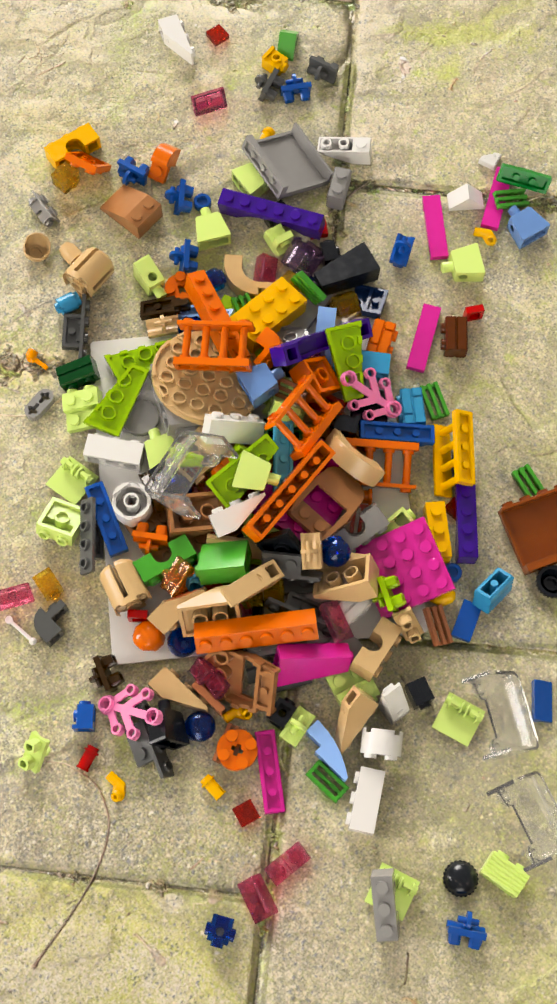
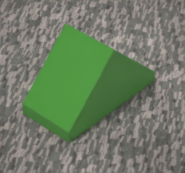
(287, 43)

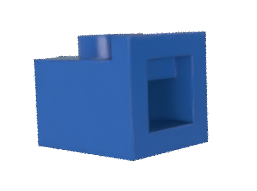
(84, 717)

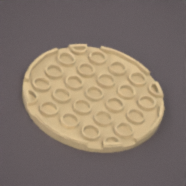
(194, 391)

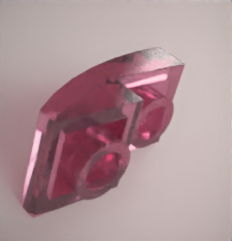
(208, 675)
(287, 863)

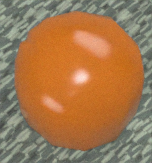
(148, 637)

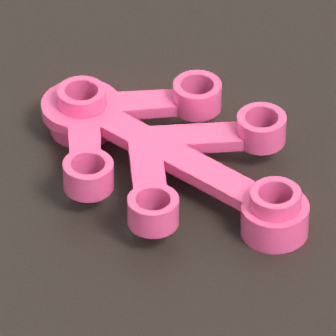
(373, 395)
(110, 705)

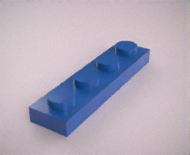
(397, 432)
(107, 520)

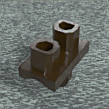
(102, 673)

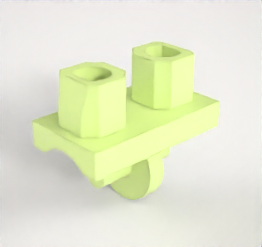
(297, 726)
(35, 751)

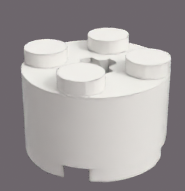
(135, 494)
(381, 742)

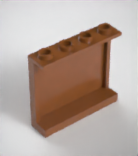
(532, 529)

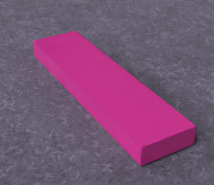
(492, 216)
(435, 227)
(423, 338)
(269, 772)

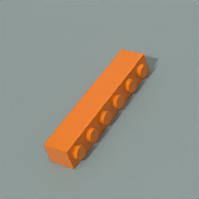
(211, 309)
(288, 491)
(255, 631)

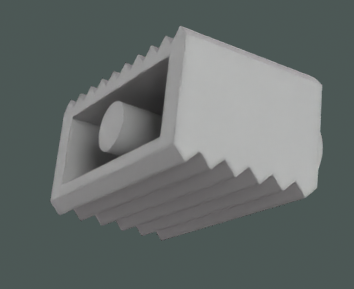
(338, 188)

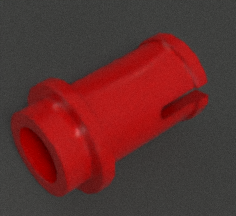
(87, 758)

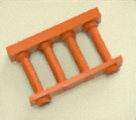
(222, 362)
(320, 422)
(389, 448)

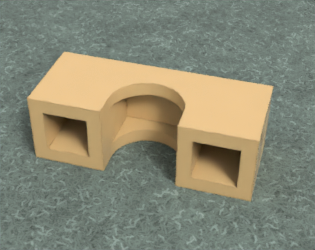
(368, 662)

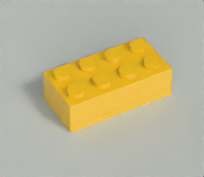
(271, 308)

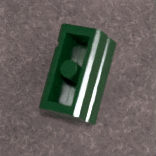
(78, 373)

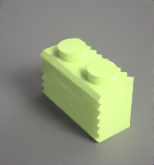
(504, 874)

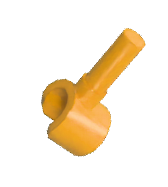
(31, 357)

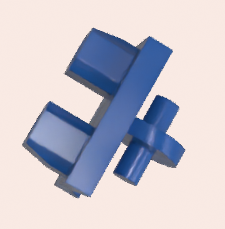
(295, 86)
(131, 173)
(178, 196)
(401, 250)
(182, 255)
(466, 927)

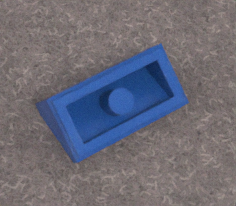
(541, 701)

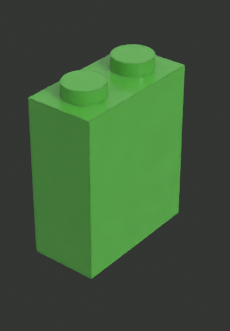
(223, 562)

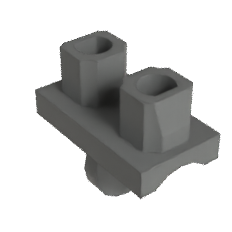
(322, 69)
(274, 80)

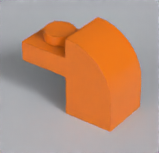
(162, 160)
(266, 340)

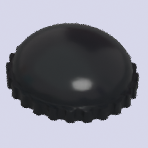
(547, 581)
(460, 878)

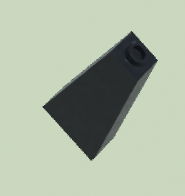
(348, 271)

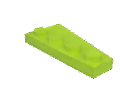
(222, 481)

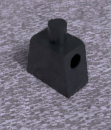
(172, 731)

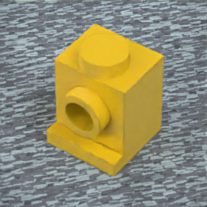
(274, 59)

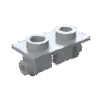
(39, 204)

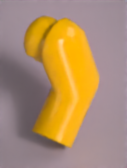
(486, 234)
(444, 599)
(240, 713)
(119, 787)

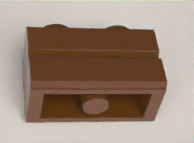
(455, 336)

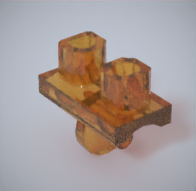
(176, 576)

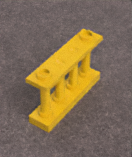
(463, 454)

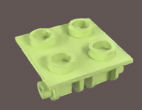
(71, 480)
(458, 719)
(405, 890)

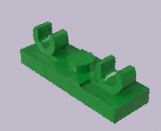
(524, 178)

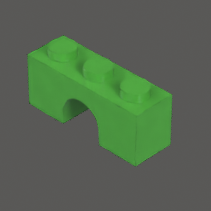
(151, 570)

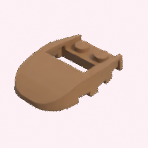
(341, 488)
(232, 666)

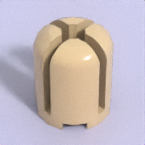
(89, 272)
(124, 586)

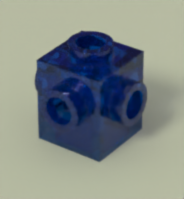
(220, 922)

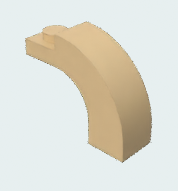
(238, 281)
(352, 461)

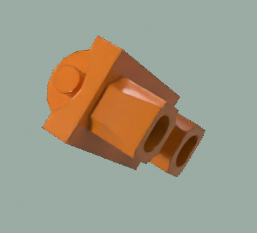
(148, 540)

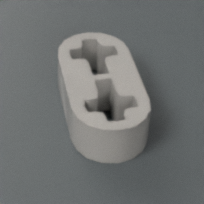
(39, 405)

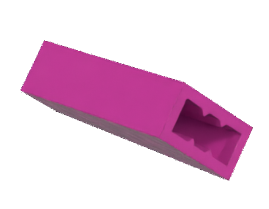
(311, 661)

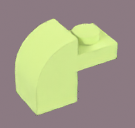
(278, 239)

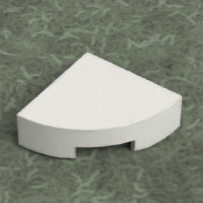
(490, 160)

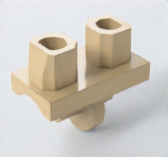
(162, 326)
(311, 551)
(408, 622)

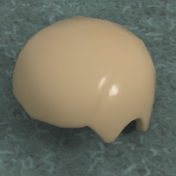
(36, 247)

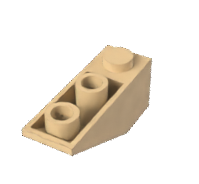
(252, 583)
(166, 614)
(168, 686)
(353, 714)

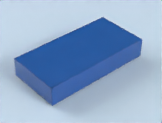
(466, 621)

